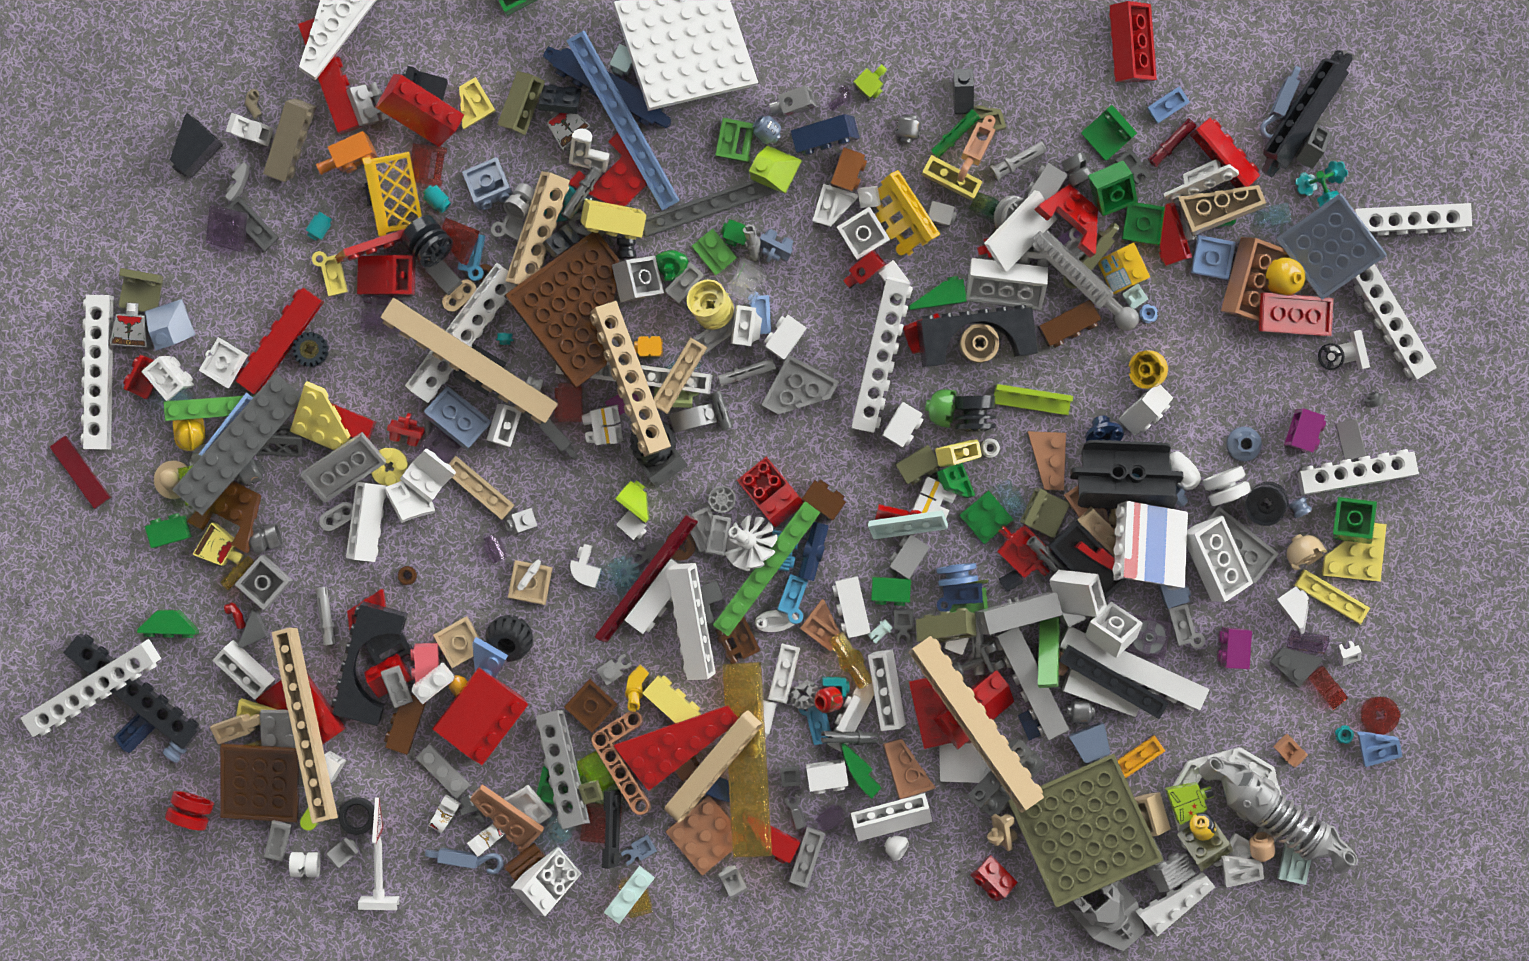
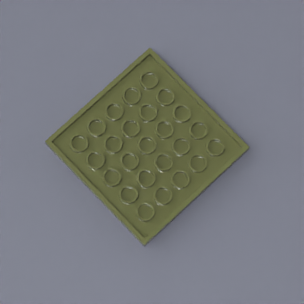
(1087, 831)

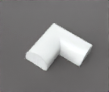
(583, 155)

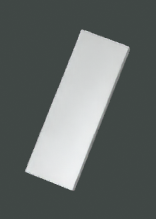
(784, 673)

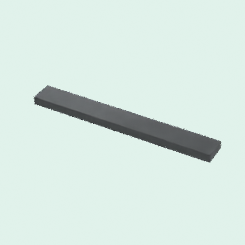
(705, 207)

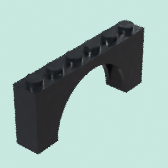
(1015, 324)
(352, 700)

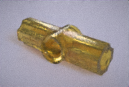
(851, 660)

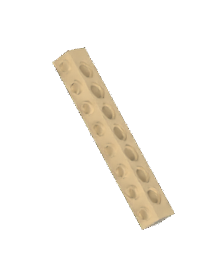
(611, 313)

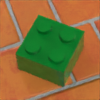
(1113, 188)
(1354, 520)

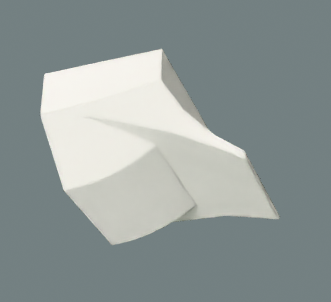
(745, 326)

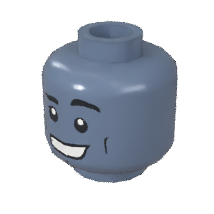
(767, 129)

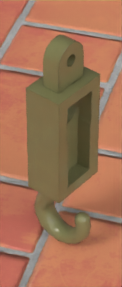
(1103, 243)

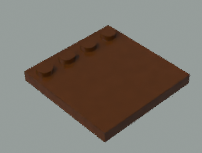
(259, 783)

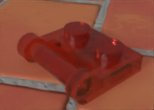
(421, 162)

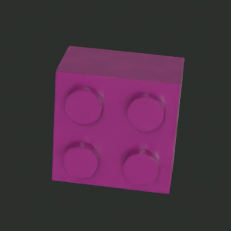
(1305, 430)
(1235, 648)

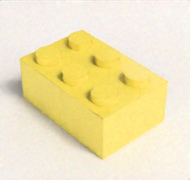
(613, 219)

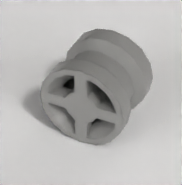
(537, 384)

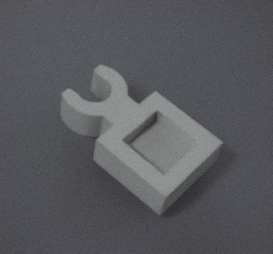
(611, 671)

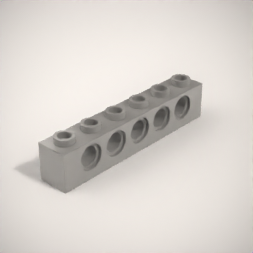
(570, 776)

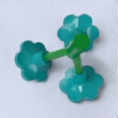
(1307, 183)

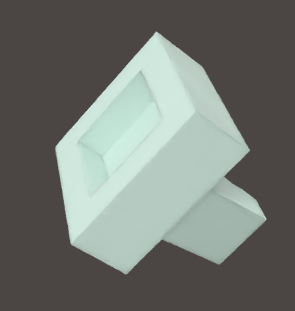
(1135, 296)

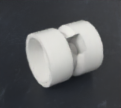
(304, 864)

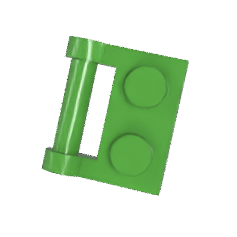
(729, 139)

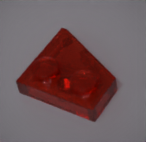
(463, 239)

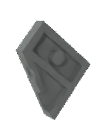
(1295, 664)

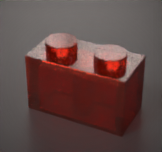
(569, 403)

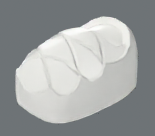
(1191, 474)

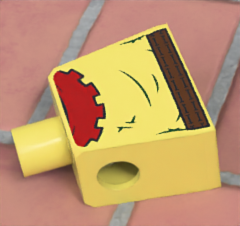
(217, 546)

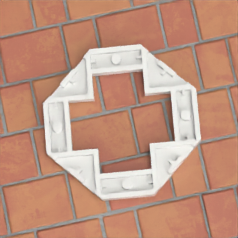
(1190, 773)

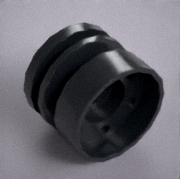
(427, 241)
(975, 412)
(1262, 513)

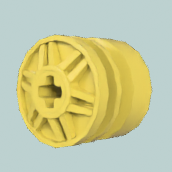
(706, 296)

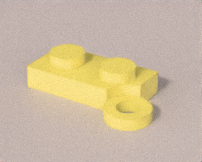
(332, 274)

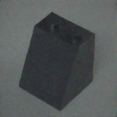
(193, 147)

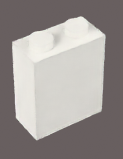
(1079, 592)

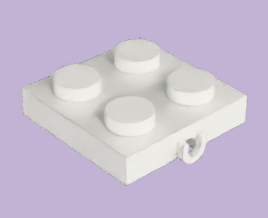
(223, 362)

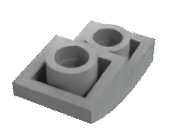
(241, 175)

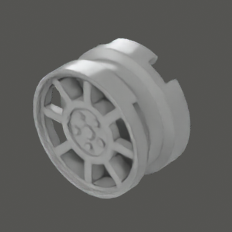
(721, 499)

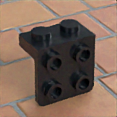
(434, 84)

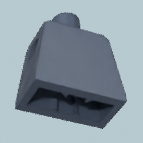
(1091, 742)

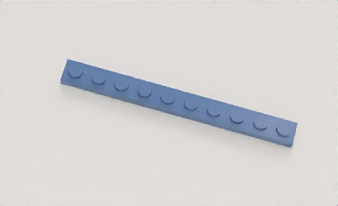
(623, 120)

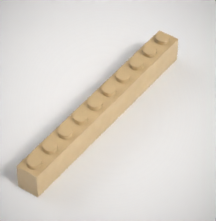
(469, 360)
(976, 724)
(304, 725)

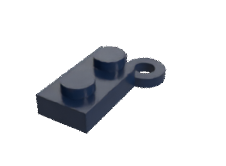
(960, 595)

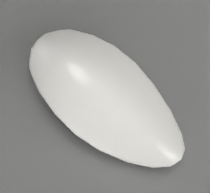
(773, 621)

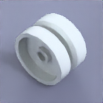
(1226, 486)

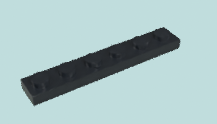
(1113, 681)

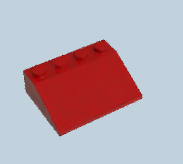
(480, 716)
(328, 724)

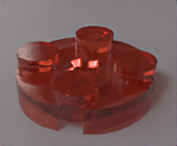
(1369, 715)

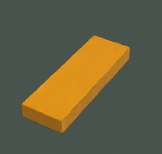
(1140, 756)

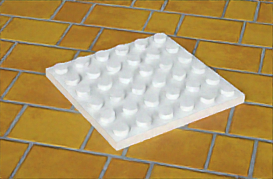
(684, 49)

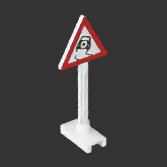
(378, 900)

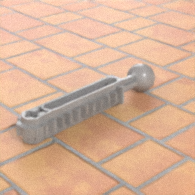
(1084, 279)

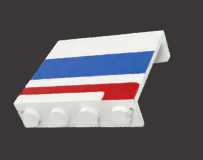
(1150, 544)

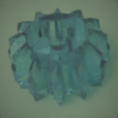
(626, 564)

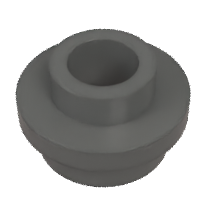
(1374, 399)

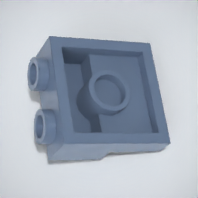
(487, 183)

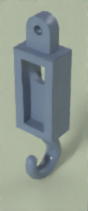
(1282, 101)
(464, 858)

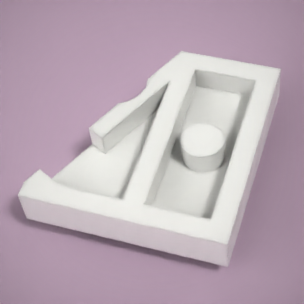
(832, 204)
(1241, 870)

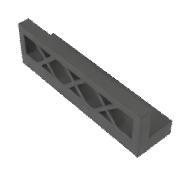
(283, 438)

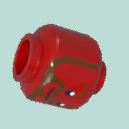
(828, 700)

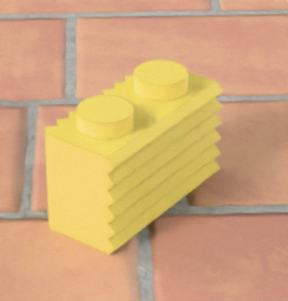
(958, 453)

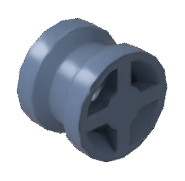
(1300, 507)
(174, 752)

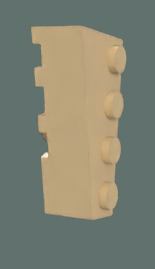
(1220, 207)

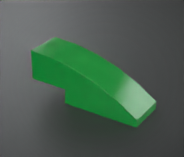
(860, 771)

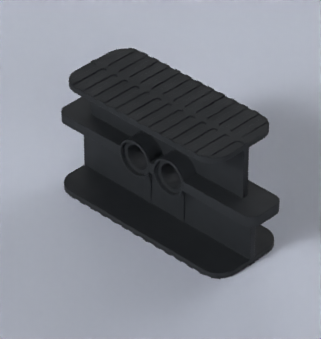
(1148, 459)

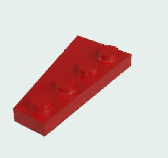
(369, 247)

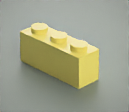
(948, 177)
(670, 701)

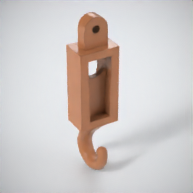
(976, 148)

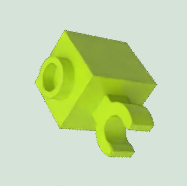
(869, 83)

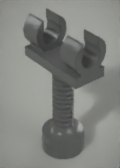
(985, 649)

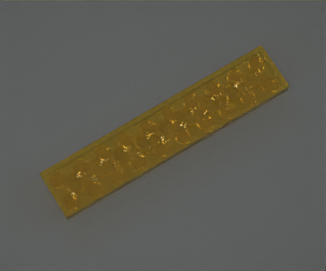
(749, 769)

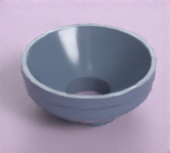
(1234, 444)

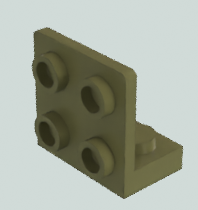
(140, 288)
(1044, 512)
(1205, 852)

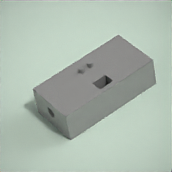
(1018, 613)

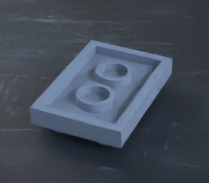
(457, 418)

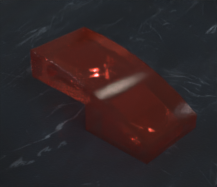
(1327, 687)

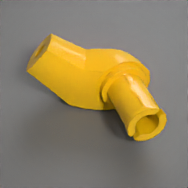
(634, 688)

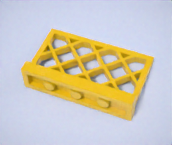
(376, 192)

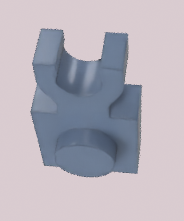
(641, 848)

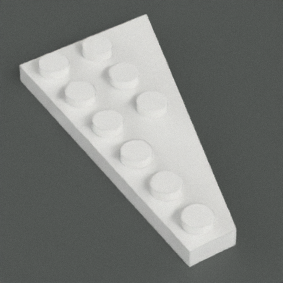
(331, 28)

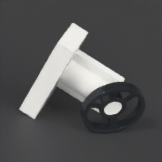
(1346, 353)

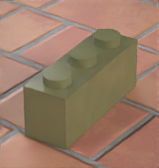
(521, 102)
(947, 626)

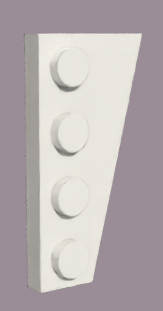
(1176, 903)

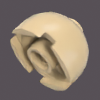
(1304, 550)

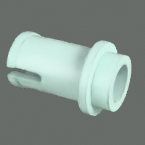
(880, 631)

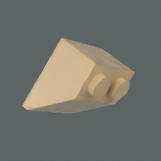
(1154, 812)

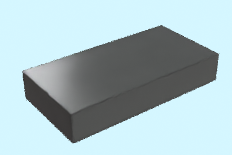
(444, 277)

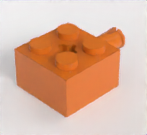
(348, 154)

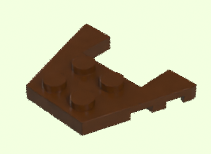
(237, 506)

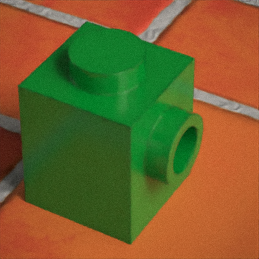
(733, 233)

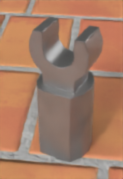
(796, 813)

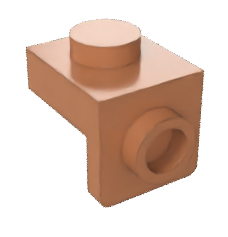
(1290, 750)

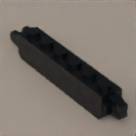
(1305, 112)

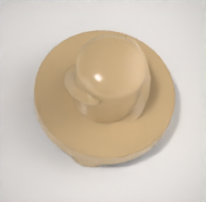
(167, 477)

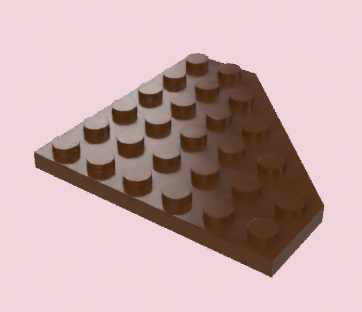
(559, 305)

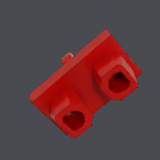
(407, 427)

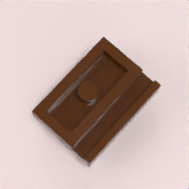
(524, 861)

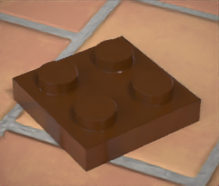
(591, 705)

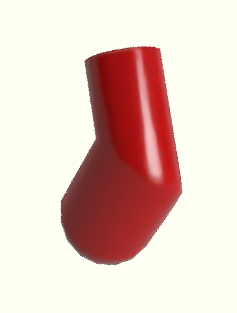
(237, 614)

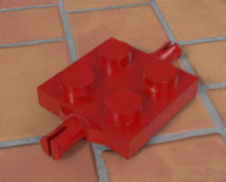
(1018, 554)

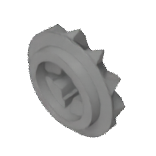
(804, 702)

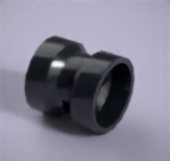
(624, 251)

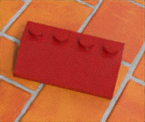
(1132, 42)
(419, 110)
(1221, 148)
(992, 693)

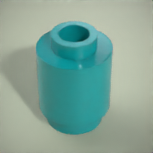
(436, 198)
(318, 226)

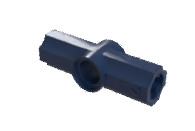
(813, 551)

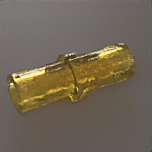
(237, 572)

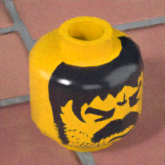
(1202, 826)

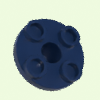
(1104, 430)

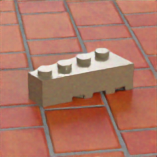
(289, 139)

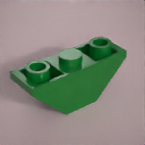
(168, 623)

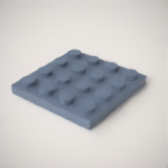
(1331, 246)

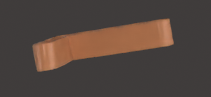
(619, 762)

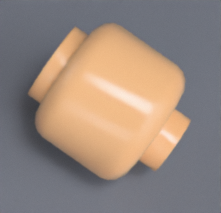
(1262, 846)

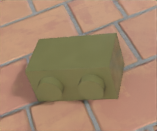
(917, 464)

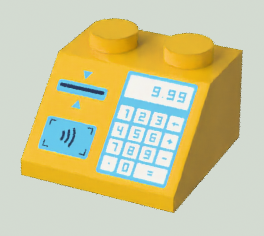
(1123, 268)

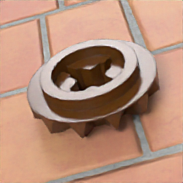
(689, 547)

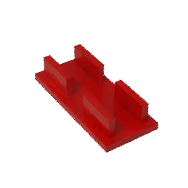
(927, 707)

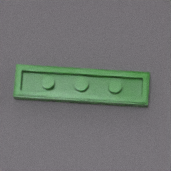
(1048, 653)

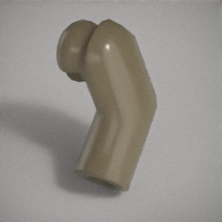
(251, 103)

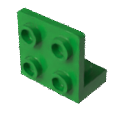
(1108, 132)

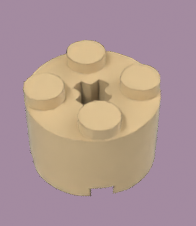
(990, 343)

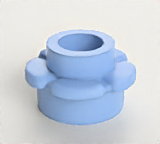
(1153, 313)

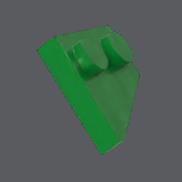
(955, 480)

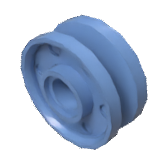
(957, 574)

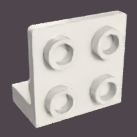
(167, 376)
(427, 475)

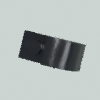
(561, 241)

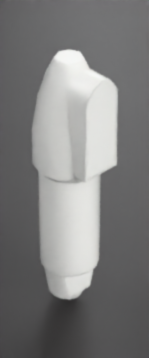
(532, 570)

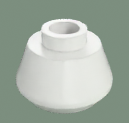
(896, 847)

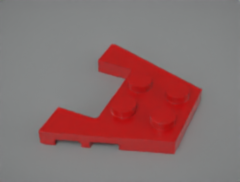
(620, 182)
(1077, 211)

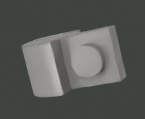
(693, 418)

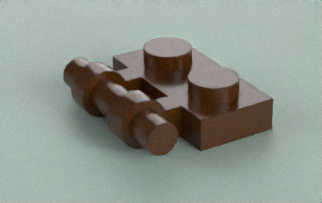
(743, 638)

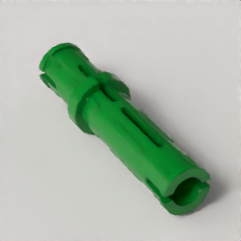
(948, 140)

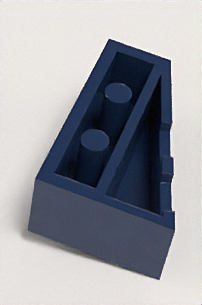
(825, 134)

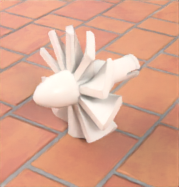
(746, 548)

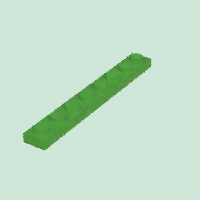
(761, 576)

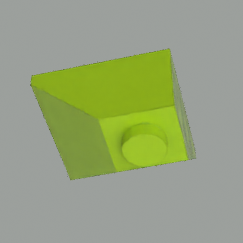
(774, 169)
(635, 500)

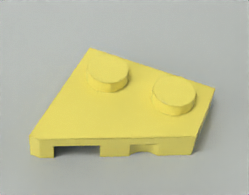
(474, 103)

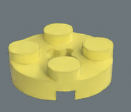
(399, 464)

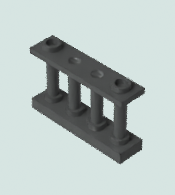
(989, 792)

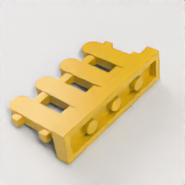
(912, 211)

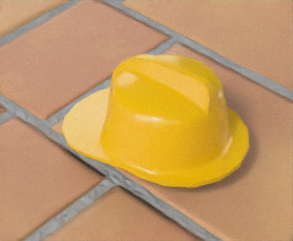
(189, 433)

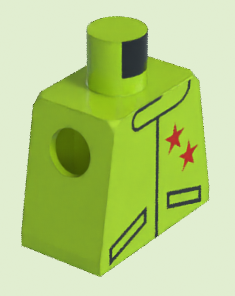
(1188, 800)

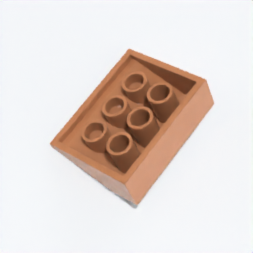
(1249, 277)

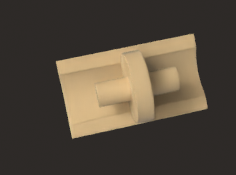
(1001, 833)

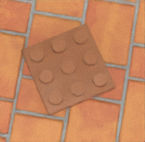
(703, 835)

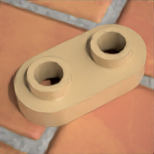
(459, 295)

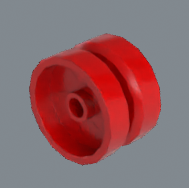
(189, 810)

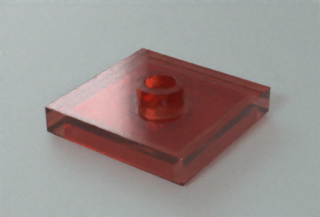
(595, 829)

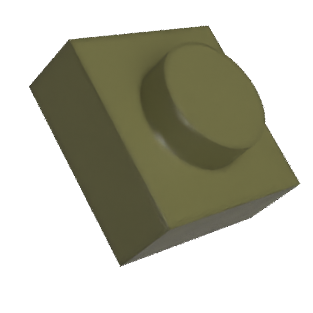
(590, 792)

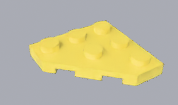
(318, 419)
(1357, 559)

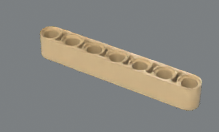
(713, 766)

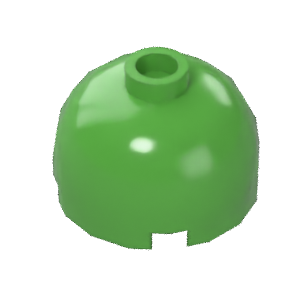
(941, 407)

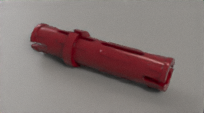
(1165, 149)

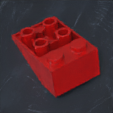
(386, 275)
(770, 492)

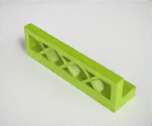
(1032, 399)

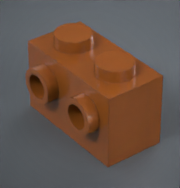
(847, 170)

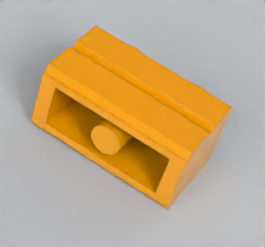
(649, 346)

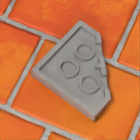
(798, 387)

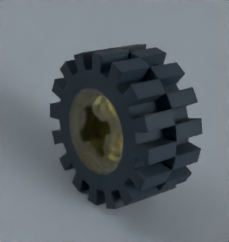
(316, 350)

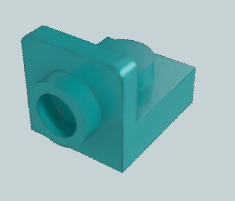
(835, 682)

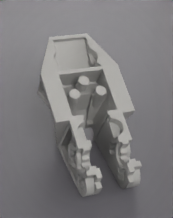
(1115, 921)

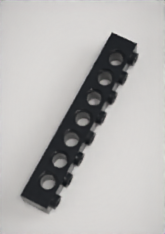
(182, 738)

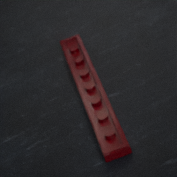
(646, 579)

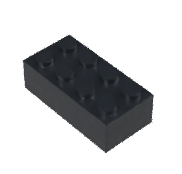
(1064, 549)

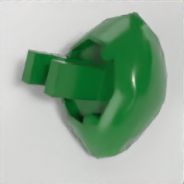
(671, 264)

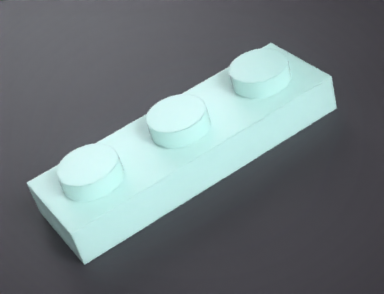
(629, 894)

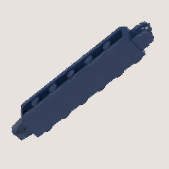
(567, 65)

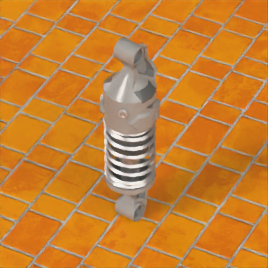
(1260, 802)

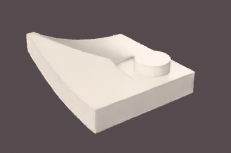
(407, 502)
(530, 804)

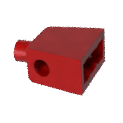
(871, 263)

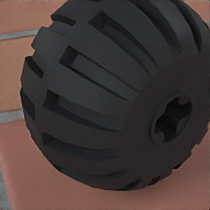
(656, 457)
(510, 636)

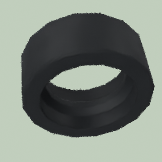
(343, 820)

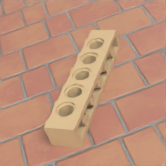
(535, 219)

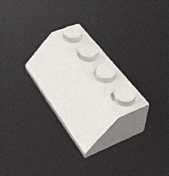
(1017, 286)
(1217, 559)

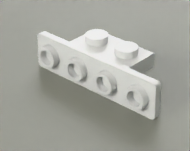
(1202, 178)
(854, 711)

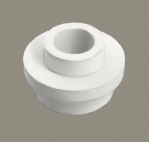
(996, 447)

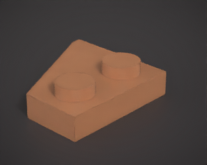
(821, 625)

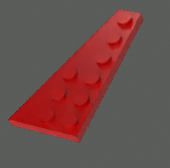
(668, 748)

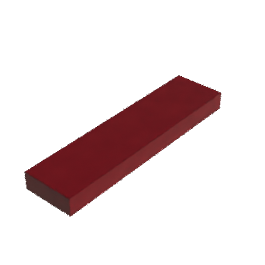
(80, 472)

